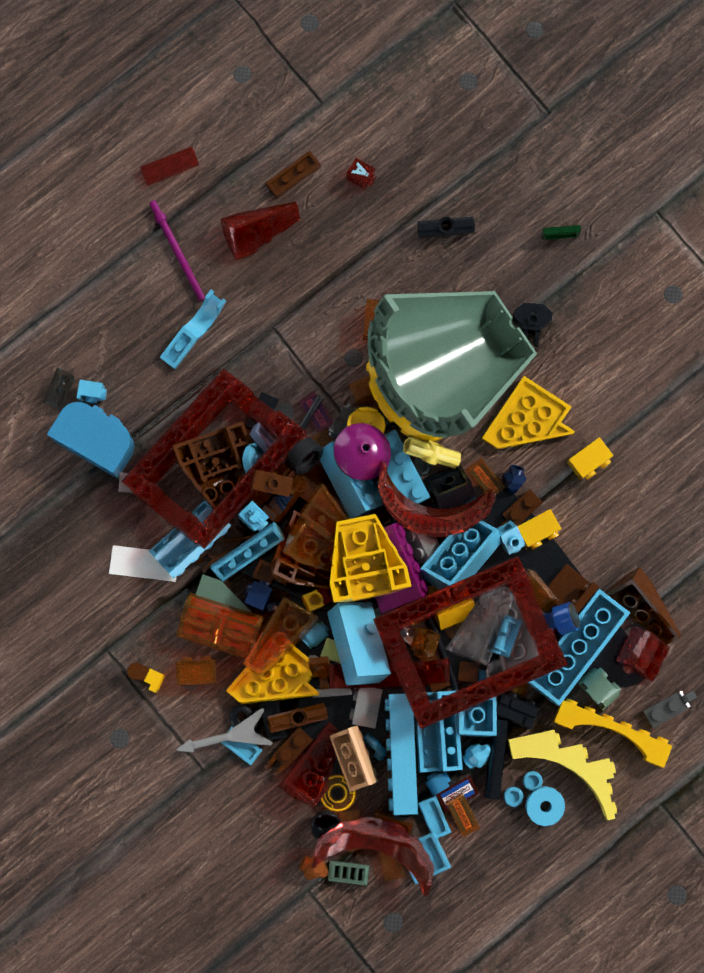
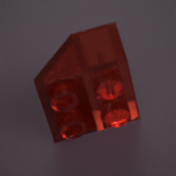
(643, 653)

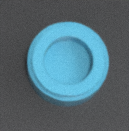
(532, 780)
(513, 796)

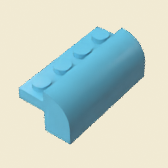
(177, 551)
(439, 743)

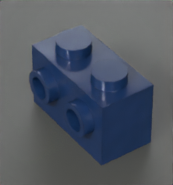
(258, 595)

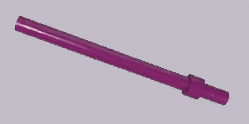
(161, 219)

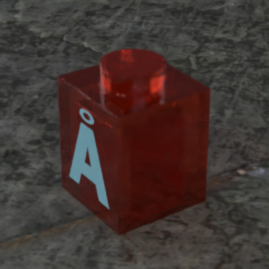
(361, 174)

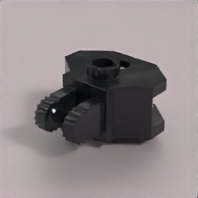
(532, 323)

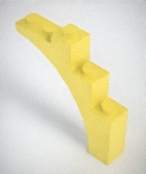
(594, 773)

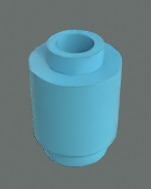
(316, 635)

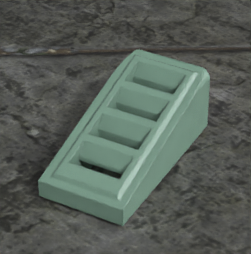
(365, 867)

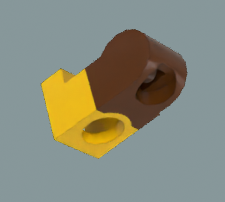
(140, 672)

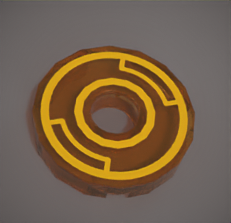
(342, 804)

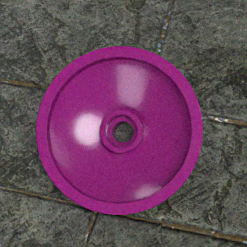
(353, 459)

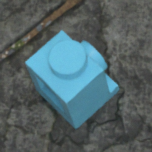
(91, 391)

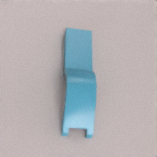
(193, 330)

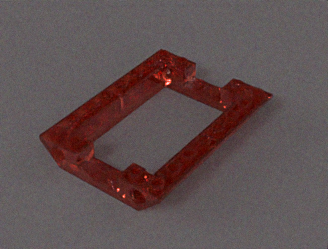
(191, 424)
(506, 573)

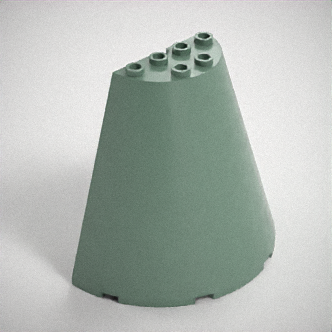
(445, 357)

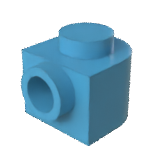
(437, 783)

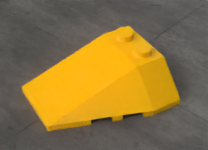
(365, 561)

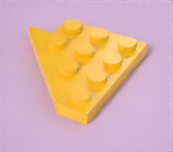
(528, 417)
(284, 681)

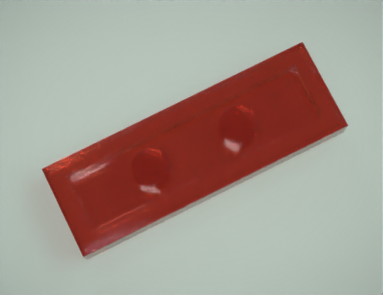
(169, 166)

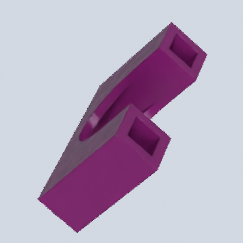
(418, 586)

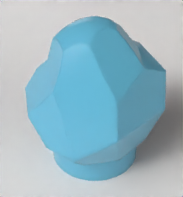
(476, 755)

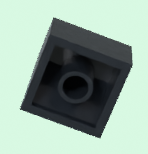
(451, 488)

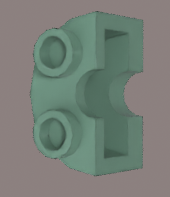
(599, 688)

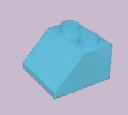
(479, 720)

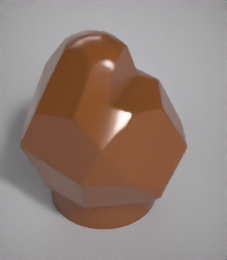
(312, 873)

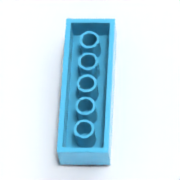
(598, 624)
(402, 753)

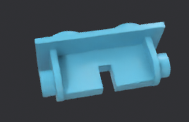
(506, 636)

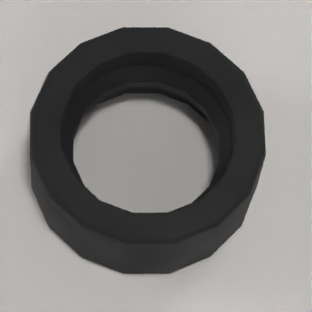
(304, 456)

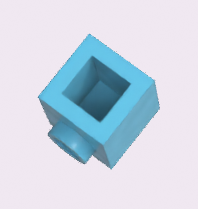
(511, 537)

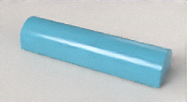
(247, 551)

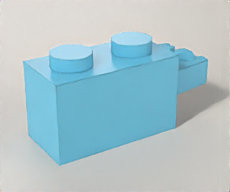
(253, 517)

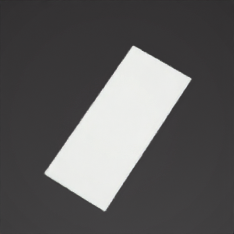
(137, 563)

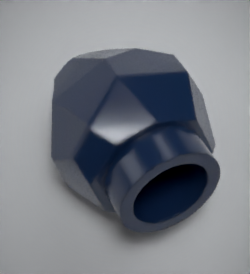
(514, 478)

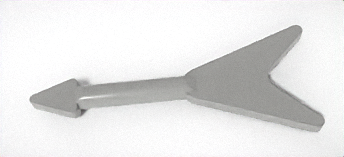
(243, 732)

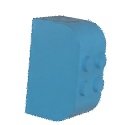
(93, 437)

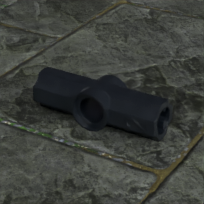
(458, 226)

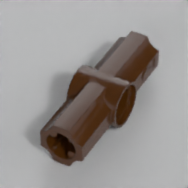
(285, 720)

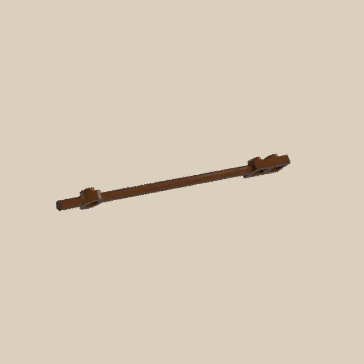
(521, 508)

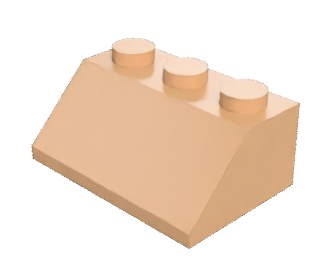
(354, 758)

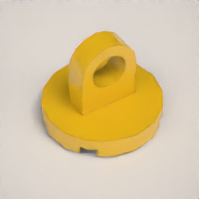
(367, 416)

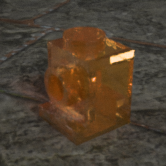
(424, 642)

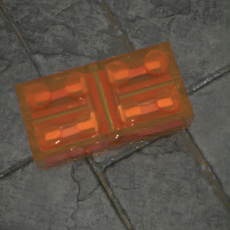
(219, 626)

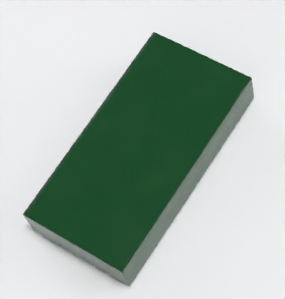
(561, 232)

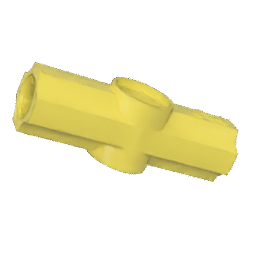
(432, 452)

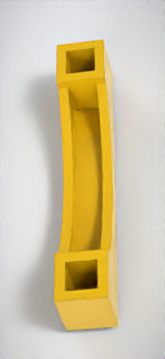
(654, 750)

